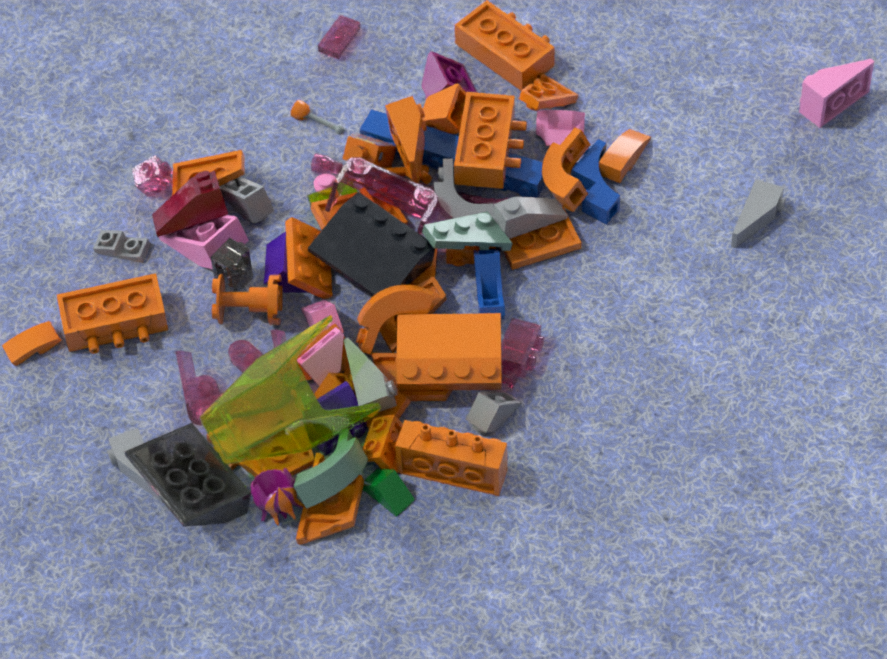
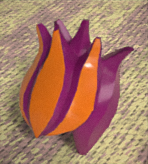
(275, 493)

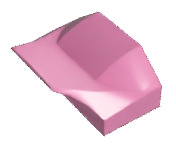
(557, 124)

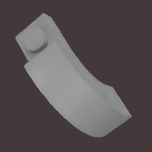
(449, 202)

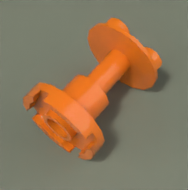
(258, 299)

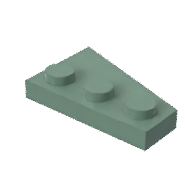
(468, 230)

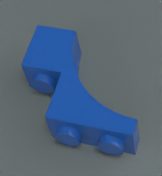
(601, 200)

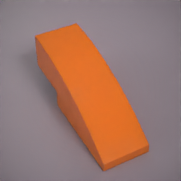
(623, 155)

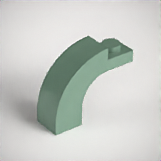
(333, 473)

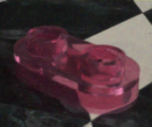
(245, 347)

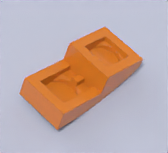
(35, 339)

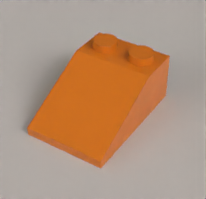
(407, 131)

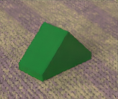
(388, 490)

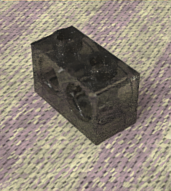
(234, 263)

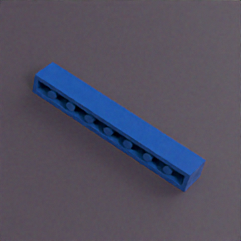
(443, 145)

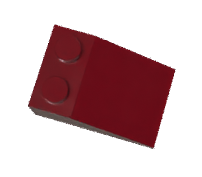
(192, 204)

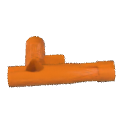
(401, 171)

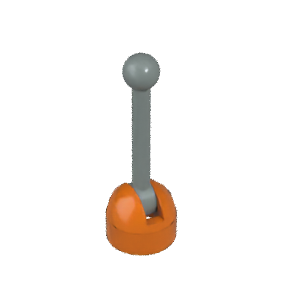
(302, 111)

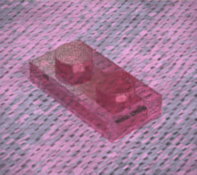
(339, 36)

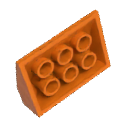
(449, 352)

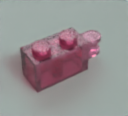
(519, 349)

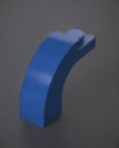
(489, 281)

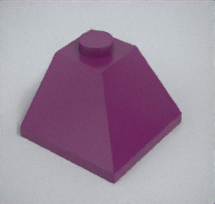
(442, 73)

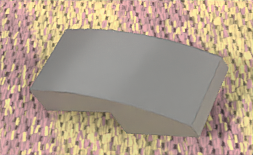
(117, 245)

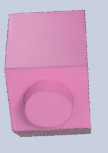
(320, 310)
(323, 356)

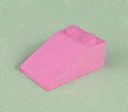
(834, 90)
(204, 239)

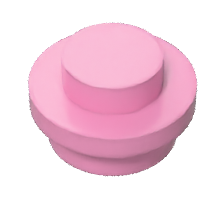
(323, 181)

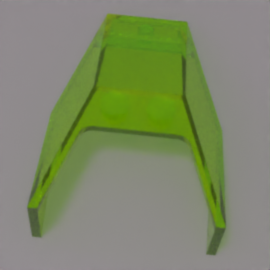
(274, 408)

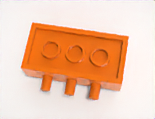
(505, 45)
(486, 140)
(112, 313)
(451, 457)

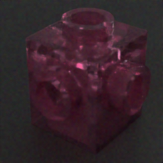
(152, 176)

